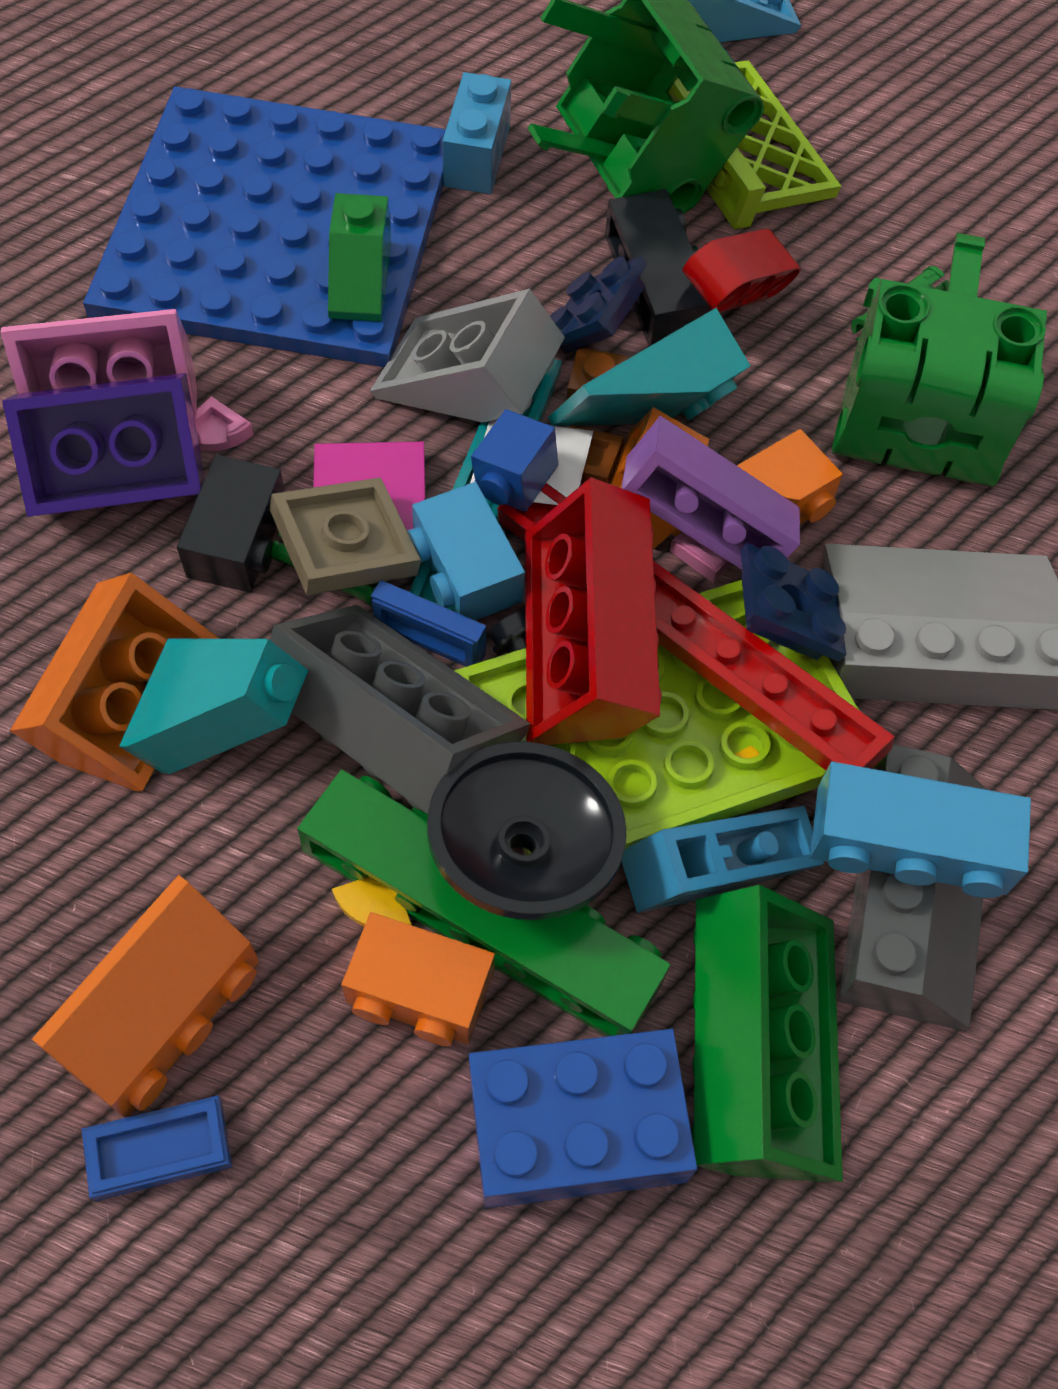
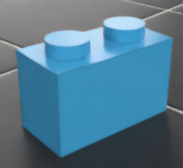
(477, 132)
(466, 553)

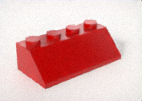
(591, 618)

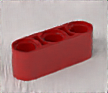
(741, 269)

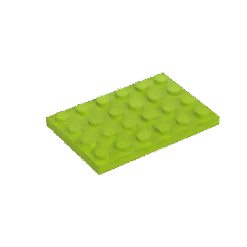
(684, 760)

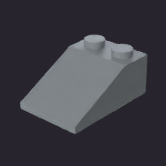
(473, 358)

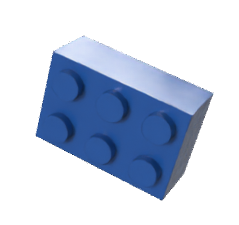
(580, 1118)

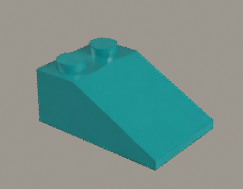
(673, 375)

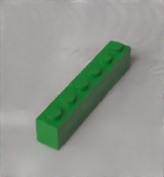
(562, 959)

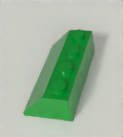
(765, 1039)

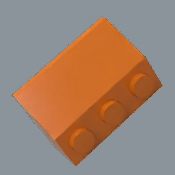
(99, 679)
(150, 999)

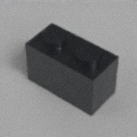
(231, 524)

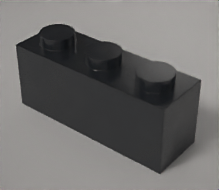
(656, 231)

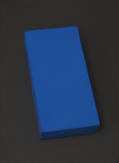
(430, 624)
(156, 1148)

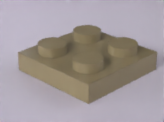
(344, 535)

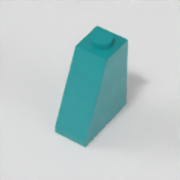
(211, 700)

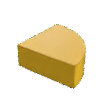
(368, 896)

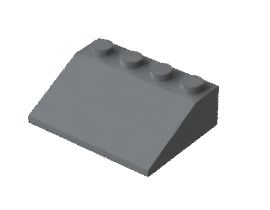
(947, 626)

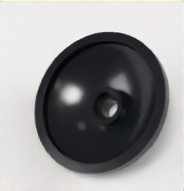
(534, 801)

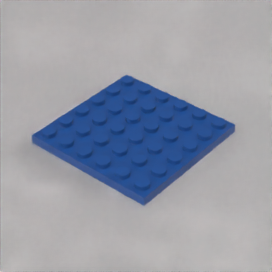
(239, 220)

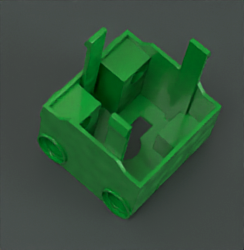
(623, 103)
(942, 376)

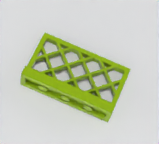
(739, 183)

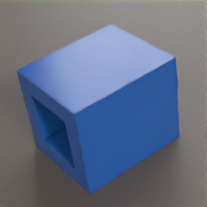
(515, 460)

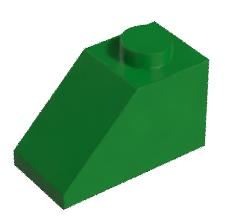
(358, 256)

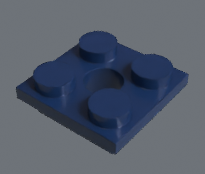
(599, 303)
(791, 604)

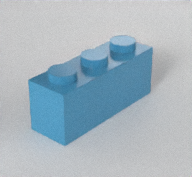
(921, 830)

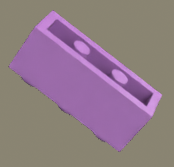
(708, 495)

